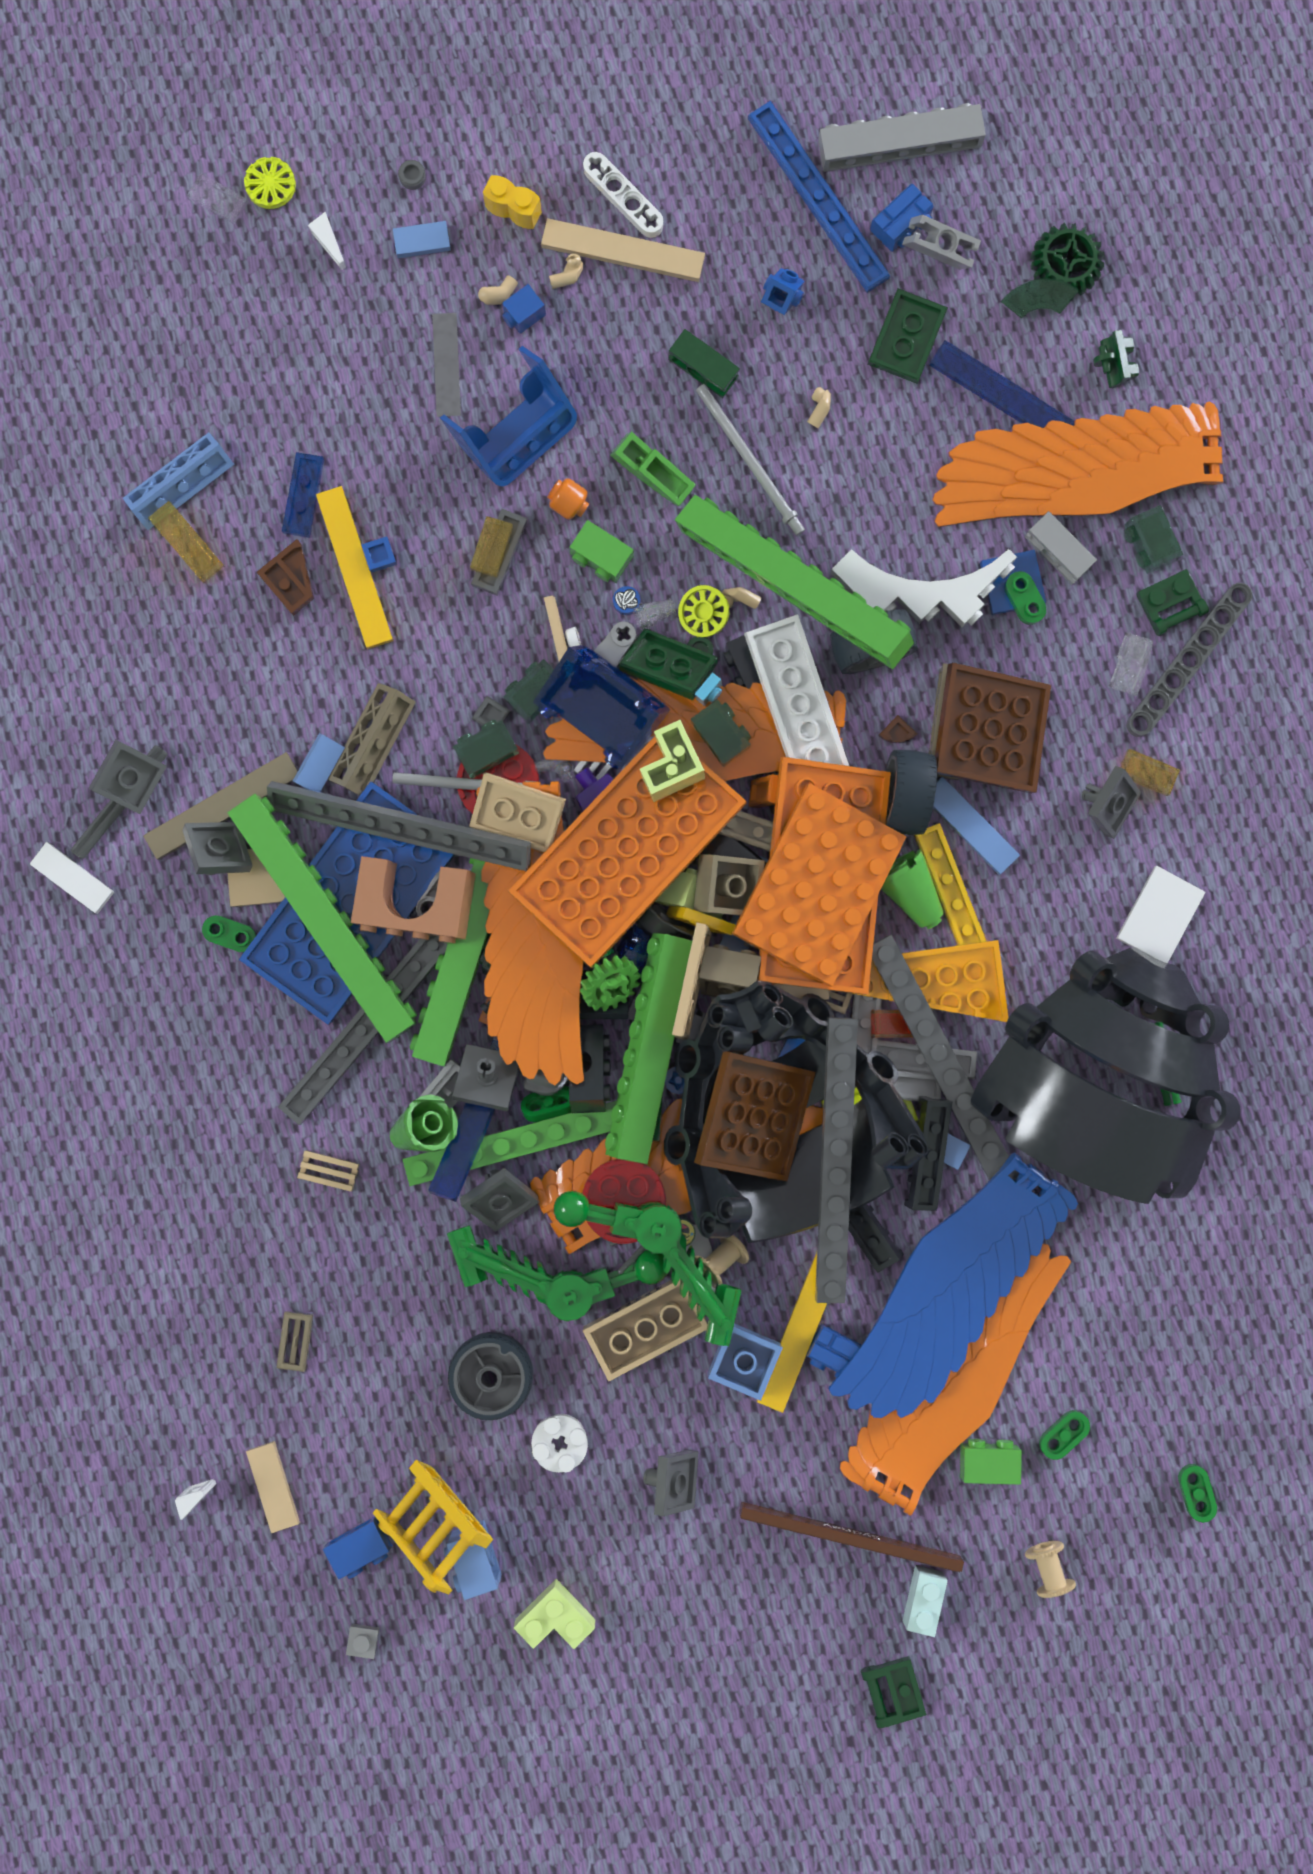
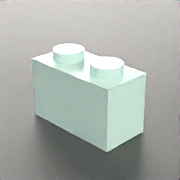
(924, 1601)

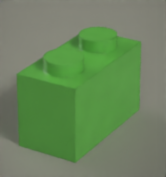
(601, 552)
(990, 1462)

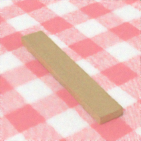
(623, 250)

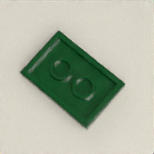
(907, 336)
(668, 663)

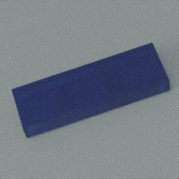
(302, 495)

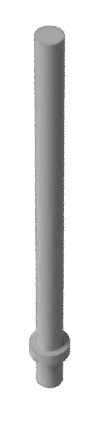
(789, 516)

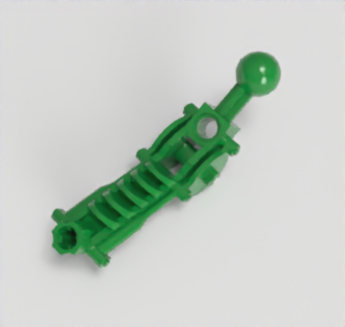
(660, 1231)
(566, 1293)

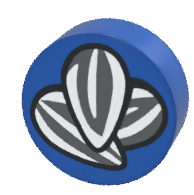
(625, 600)

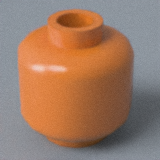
(568, 498)

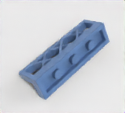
(179, 480)

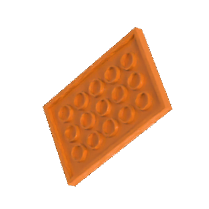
(819, 885)

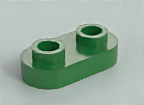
(1024, 597)
(228, 933)
(548, 1105)
(1066, 1437)
(1197, 1491)

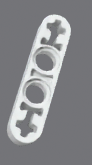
(621, 196)

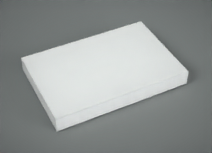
(1160, 914)

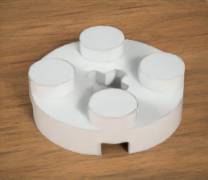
(567, 1457)

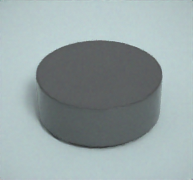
(412, 174)

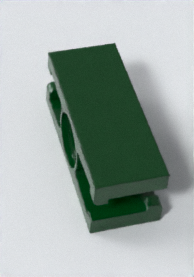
(703, 363)

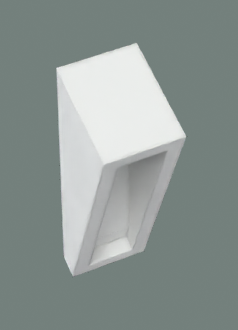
(323, 233)

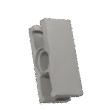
(931, 246)
(1060, 548)

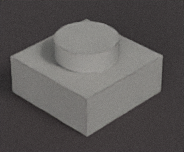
(362, 1641)

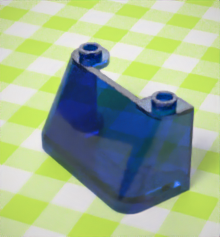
(601, 704)

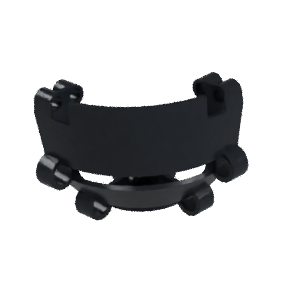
(1091, 1130)
(768, 1207)

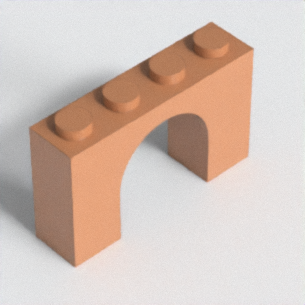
(446, 917)

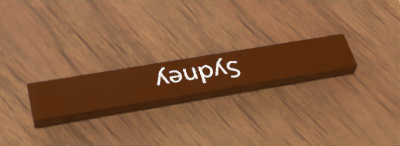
(851, 1537)

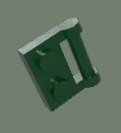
(1168, 594)
(902, 1688)

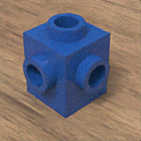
(783, 291)

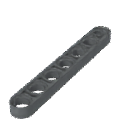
(1200, 652)

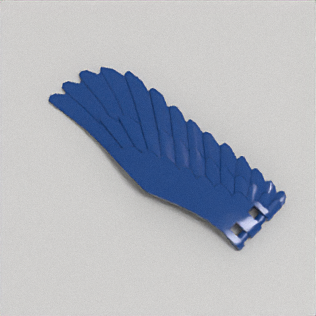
(950, 1289)

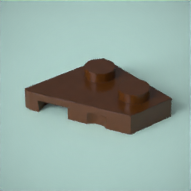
(289, 578)

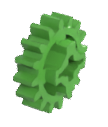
(610, 983)

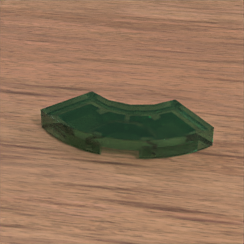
(1039, 293)

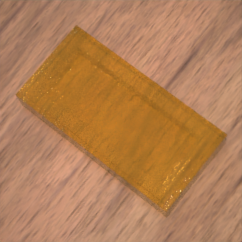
(491, 546)
(1150, 772)

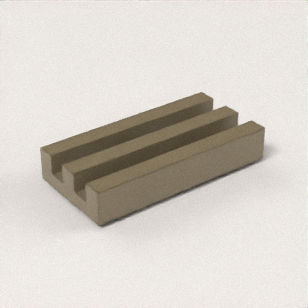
(308, 1318)

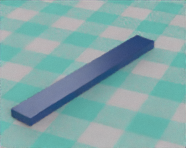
(818, 196)

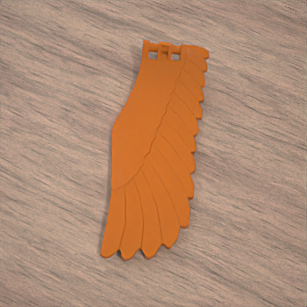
(1079, 467)
(749, 710)
(917, 1444)

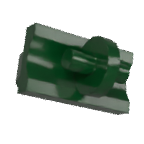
(1114, 359)

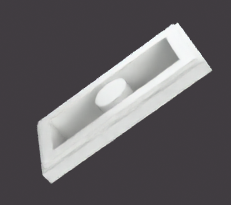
(192, 1496)

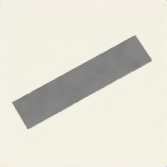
(446, 364)

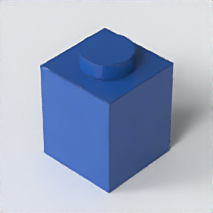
(523, 309)

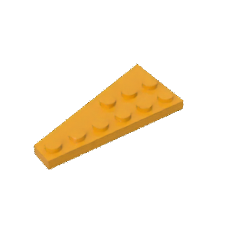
(955, 979)

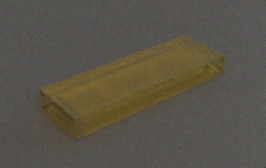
(186, 542)

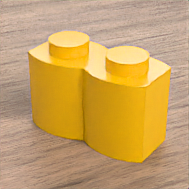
(512, 202)

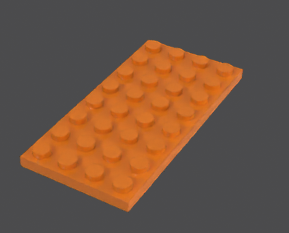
(863, 790)
(622, 856)

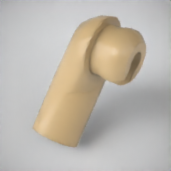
(570, 274)
(499, 294)
(821, 410)
(742, 595)

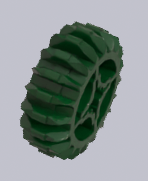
(1087, 261)

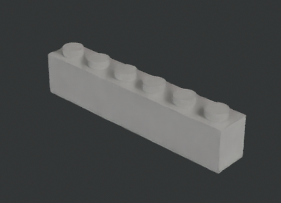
(901, 137)

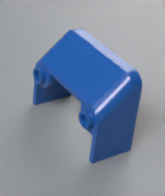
(525, 431)

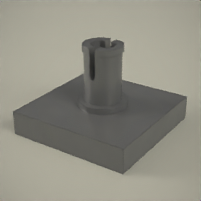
(127, 776)
(1112, 802)
(217, 848)
(485, 1079)
(499, 1199)
(674, 1482)

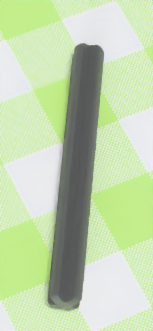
(106, 817)

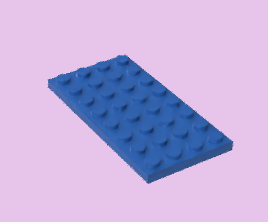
(286, 949)

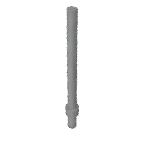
(437, 781)

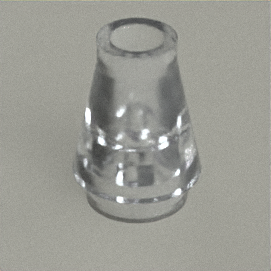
(652, 613)

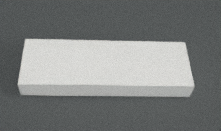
(72, 878)

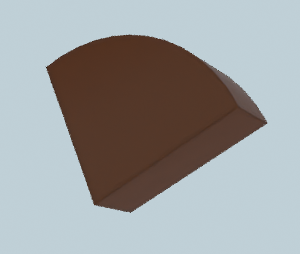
(898, 731)

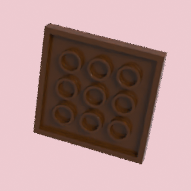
(992, 728)
(754, 1116)

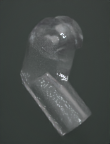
(561, 767)

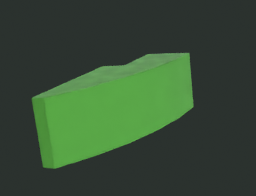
(652, 468)

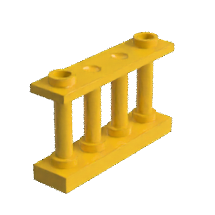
(456, 1516)

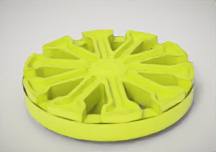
(269, 182)
(703, 611)

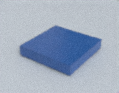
(1024, 562)

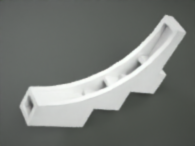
(921, 598)

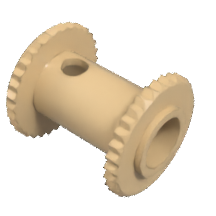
(723, 1257)
(1050, 1569)

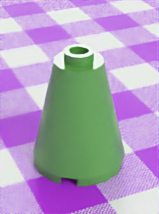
(913, 889)
(425, 1125)

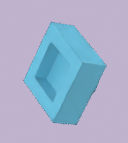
(709, 690)

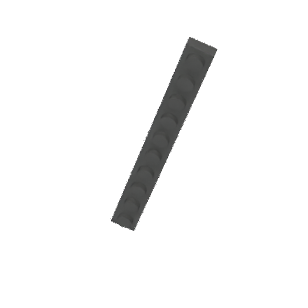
(400, 826)
(358, 1034)
(938, 1055)
(836, 1160)

